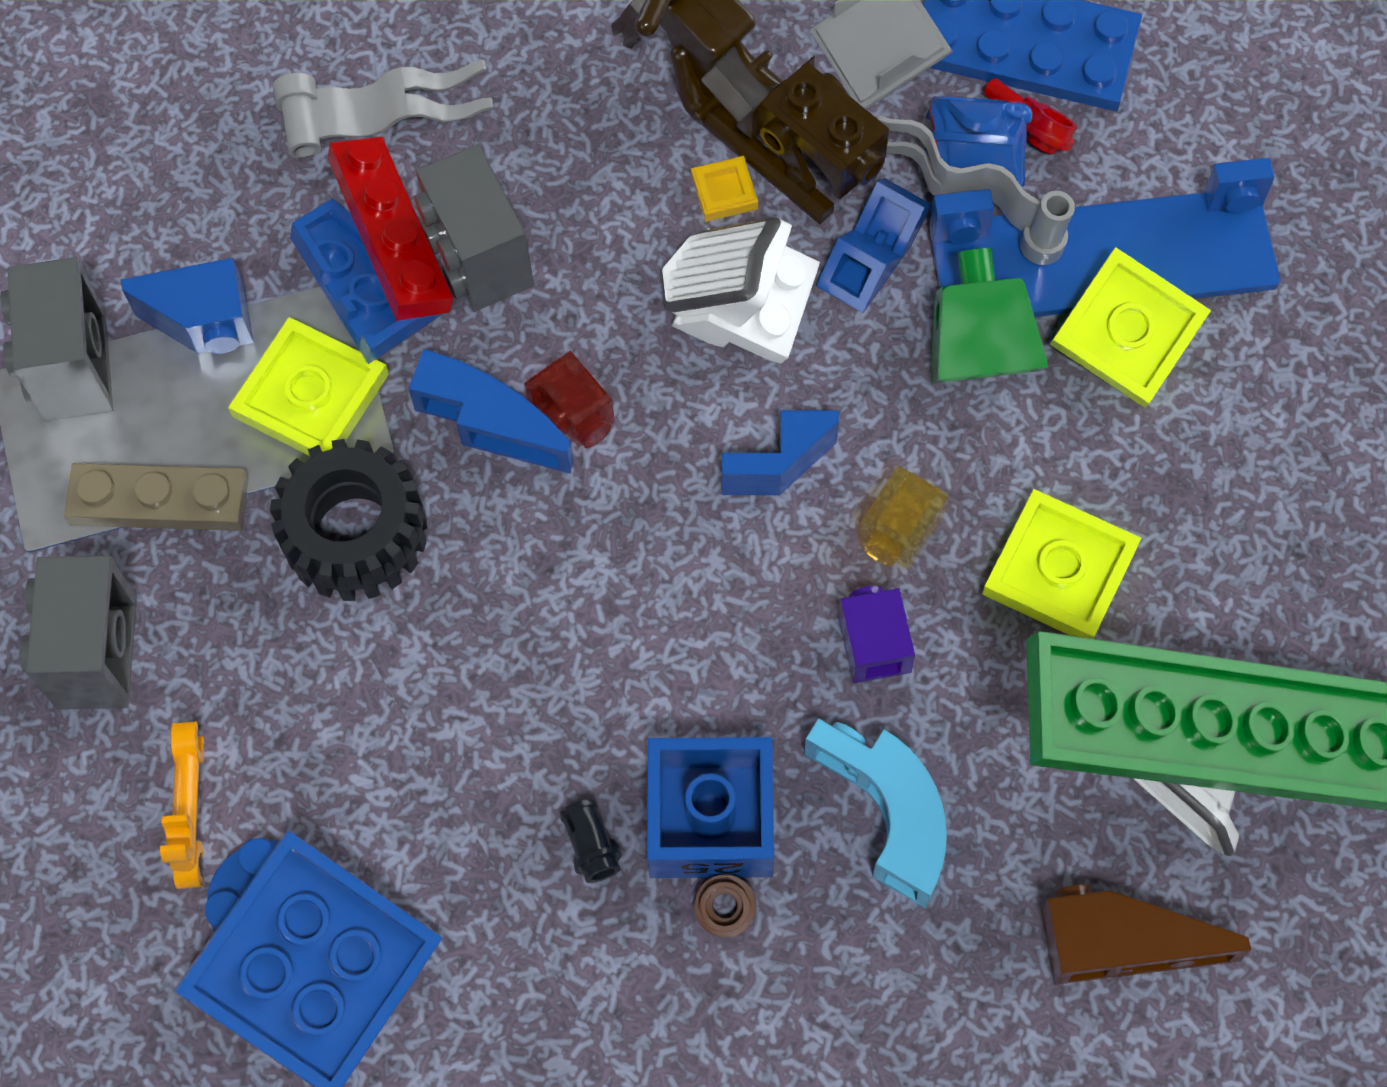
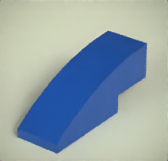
(488, 412)

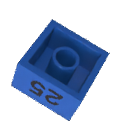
(710, 807)

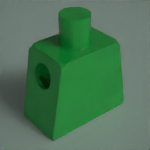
(984, 325)

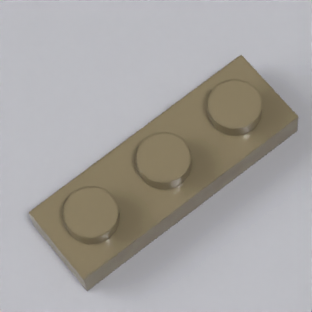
(156, 497)

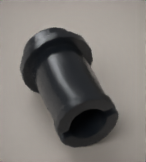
(590, 842)

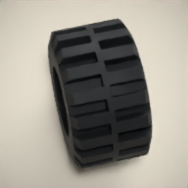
(338, 477)

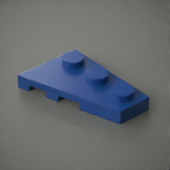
(347, 277)

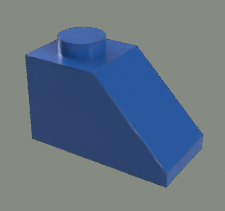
(194, 305)

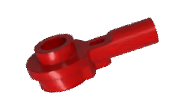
(1048, 127)

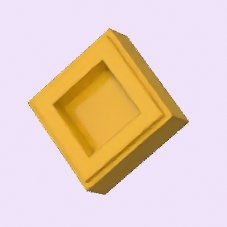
(724, 188)

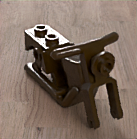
(742, 98)

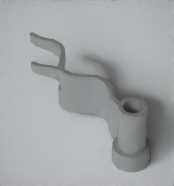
(370, 110)
(1042, 221)

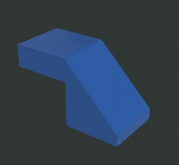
(876, 246)
(803, 441)

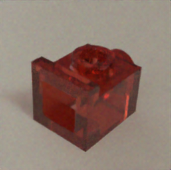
(572, 400)

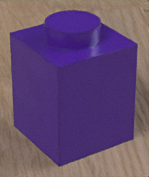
(876, 634)

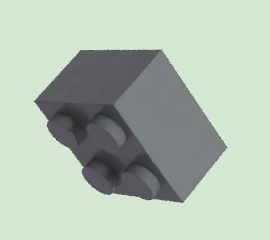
(473, 229)
(57, 339)
(80, 632)

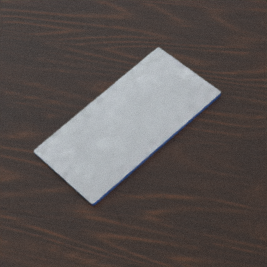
(164, 413)

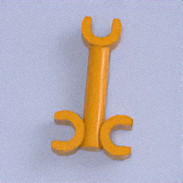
(180, 829)

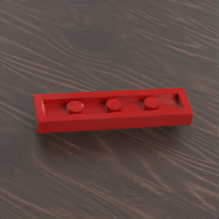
(389, 228)

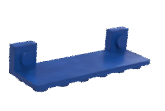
(1194, 241)

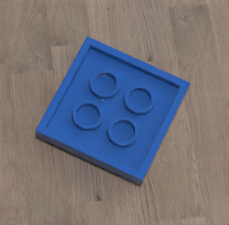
(308, 964)

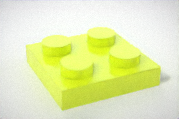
(1130, 327)
(308, 389)
(1061, 566)

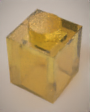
(902, 519)

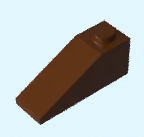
(1121, 936)

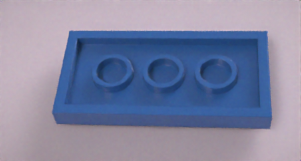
(1040, 46)

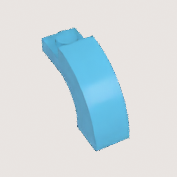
(904, 796)

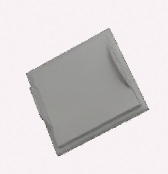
(879, 45)

